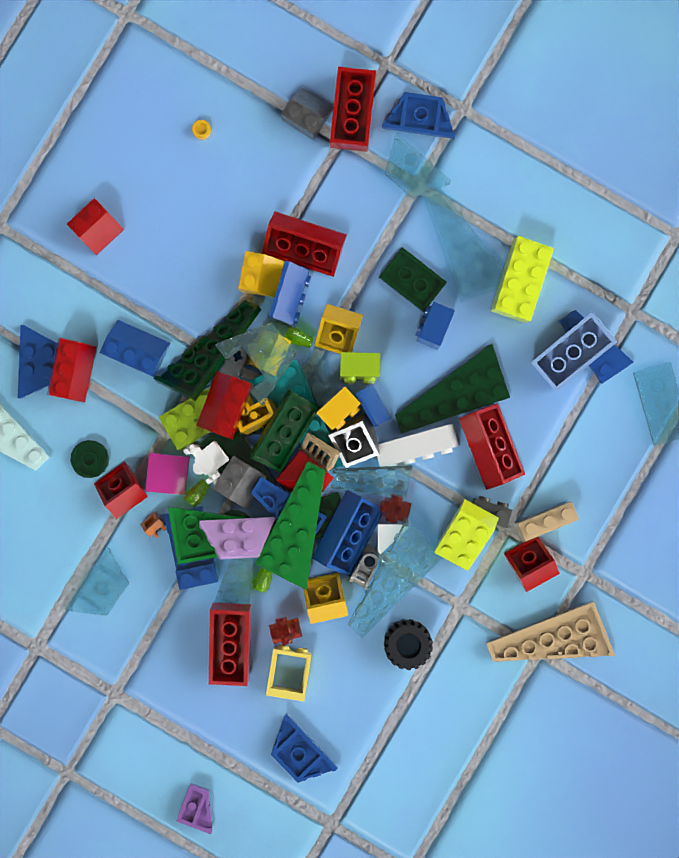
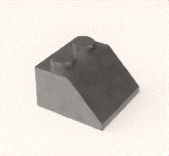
(306, 113)
(355, 440)
(238, 482)

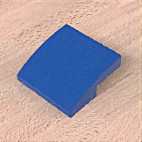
(373, 405)

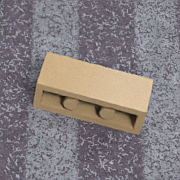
(547, 521)

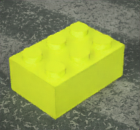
(466, 535)

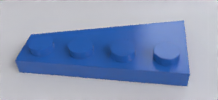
(609, 362)
(275, 498)

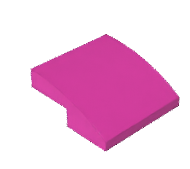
(167, 474)

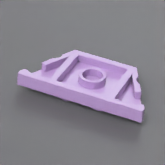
(237, 536)

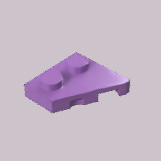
(196, 809)

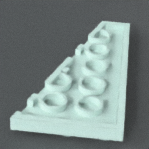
(18, 443)

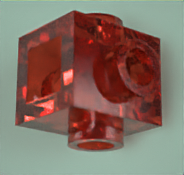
(395, 508)
(285, 630)

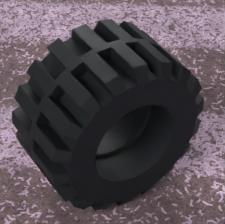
(413, 660)

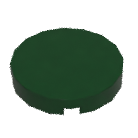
(89, 459)

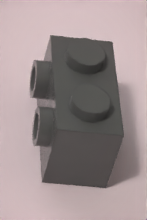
(500, 510)

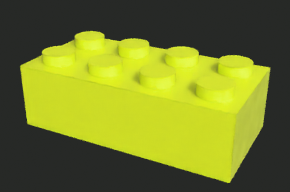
(522, 279)

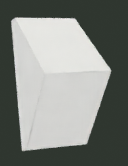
(386, 535)

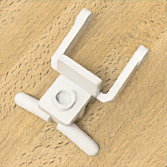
(207, 460)

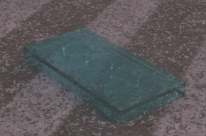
(659, 401)

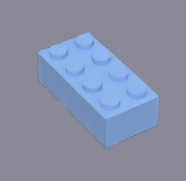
(574, 351)

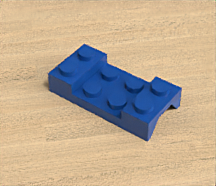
(192, 573)

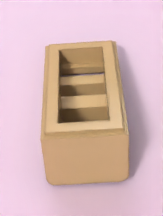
(320, 460)

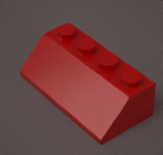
(303, 243)
(491, 446)

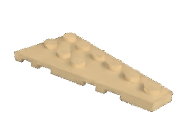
(565, 635)

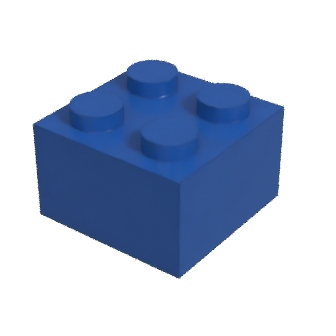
(435, 326)

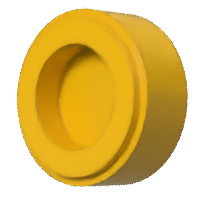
(201, 129)

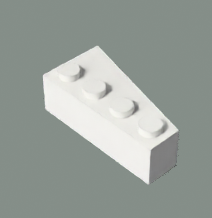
(418, 445)

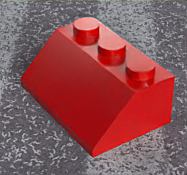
(71, 370)
(224, 405)

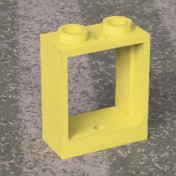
(283, 692)

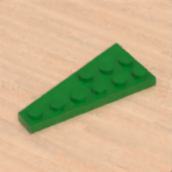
(189, 539)
(292, 539)

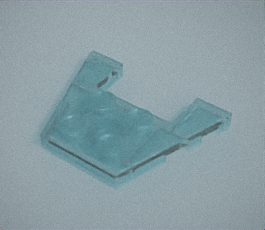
(268, 352)

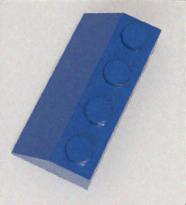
(347, 533)

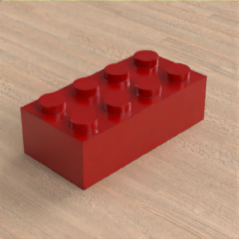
(352, 109)
(229, 644)

